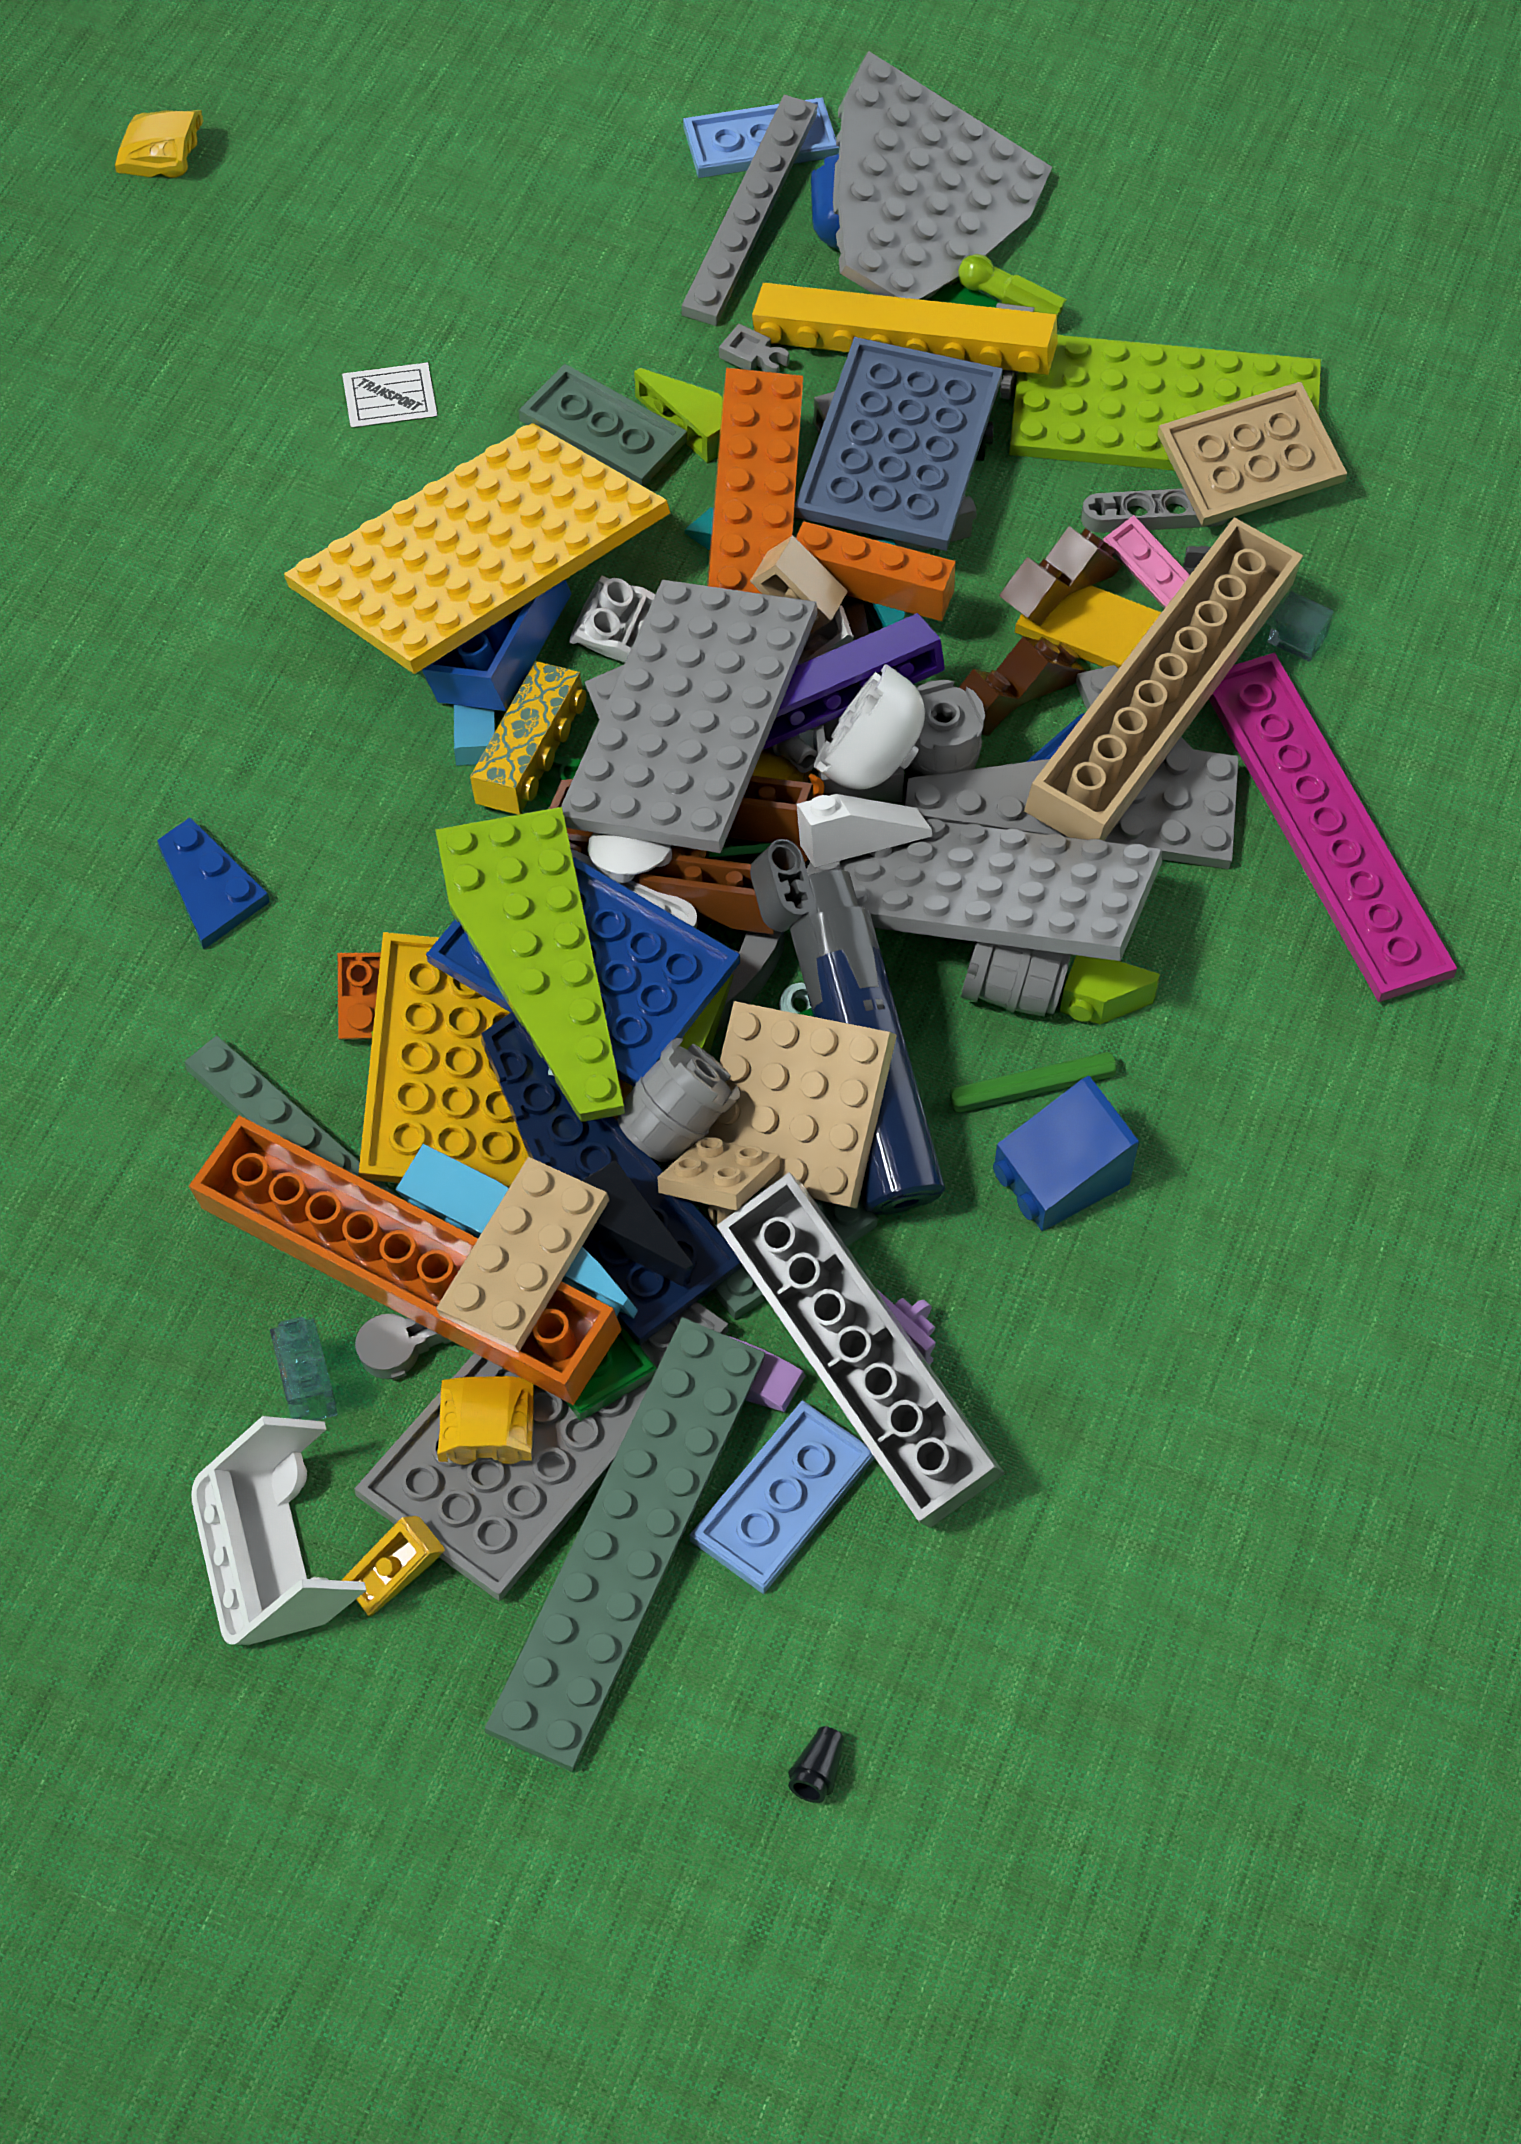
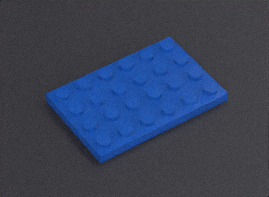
(647, 962)

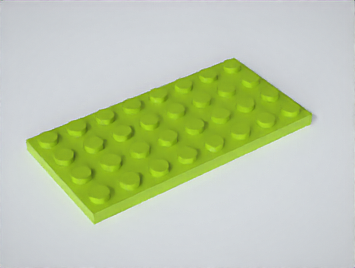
(1114, 394)

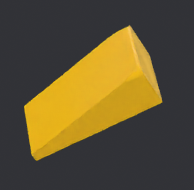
(395, 1562)

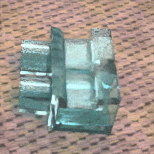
(303, 1370)

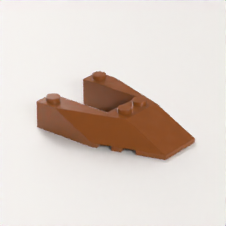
(721, 887)

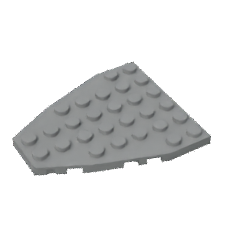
(921, 185)

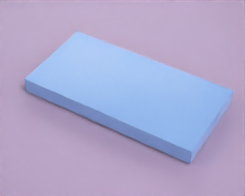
(730, 139)
(782, 1497)

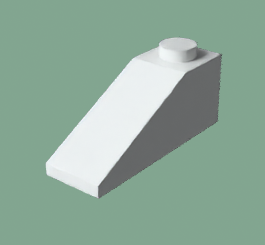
(850, 826)

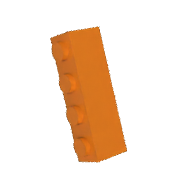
(883, 571)

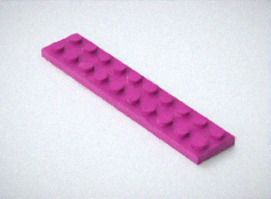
(1330, 830)

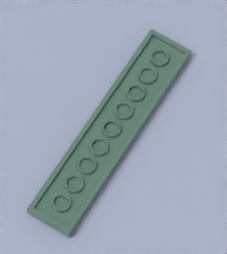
(625, 1545)

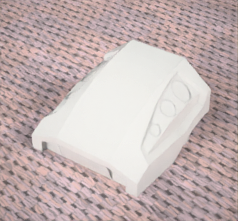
(612, 617)

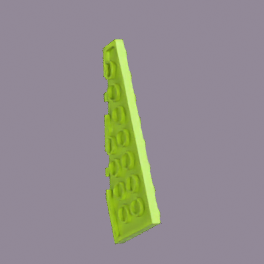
(524, 915)

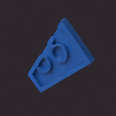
(209, 882)

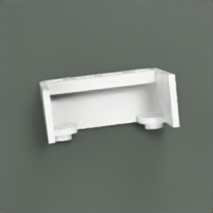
(253, 1540)

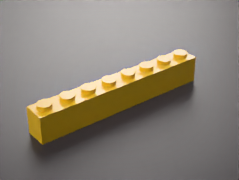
(960, 331)

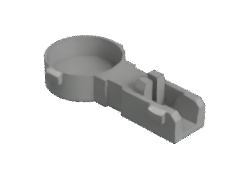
(387, 1348)

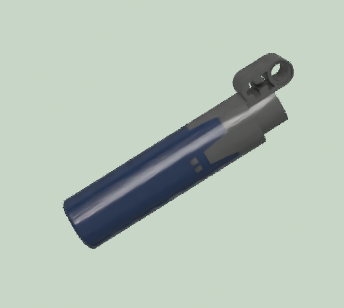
(851, 986)

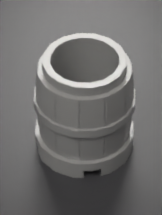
(950, 730)
(1016, 978)
(676, 1102)

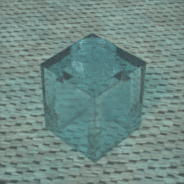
(1299, 626)

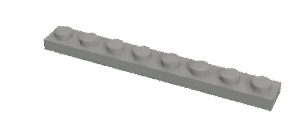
(749, 210)

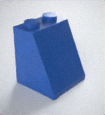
(1067, 1156)

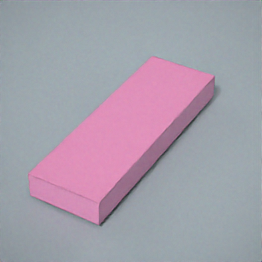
(1147, 560)

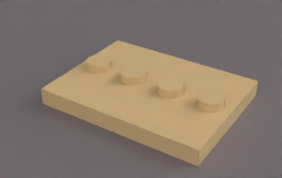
(1251, 453)

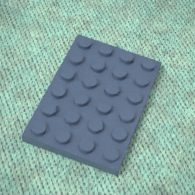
(899, 443)

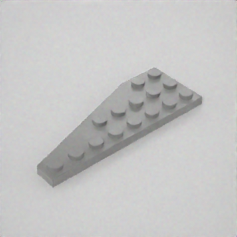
(1181, 809)

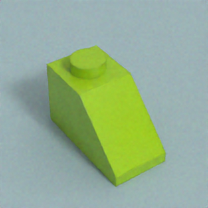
(1106, 989)

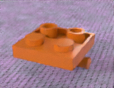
(357, 994)

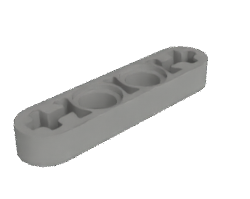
(1152, 500)

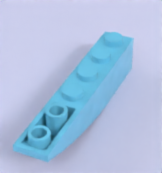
(469, 1201)

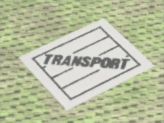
(389, 394)

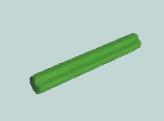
(1032, 1082)

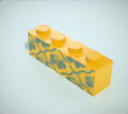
(528, 738)

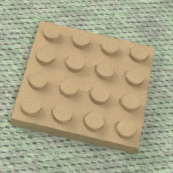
(805, 1094)

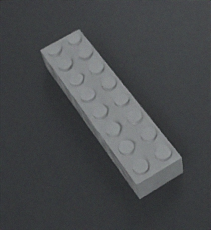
(860, 1351)

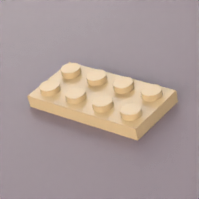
(523, 1254)

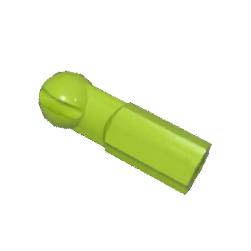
(978, 274)

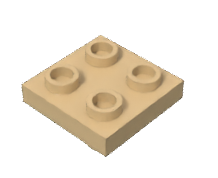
(719, 1175)

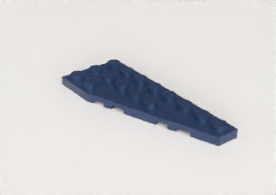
(580, 1149)

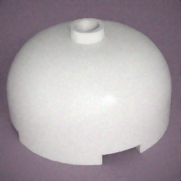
(874, 733)

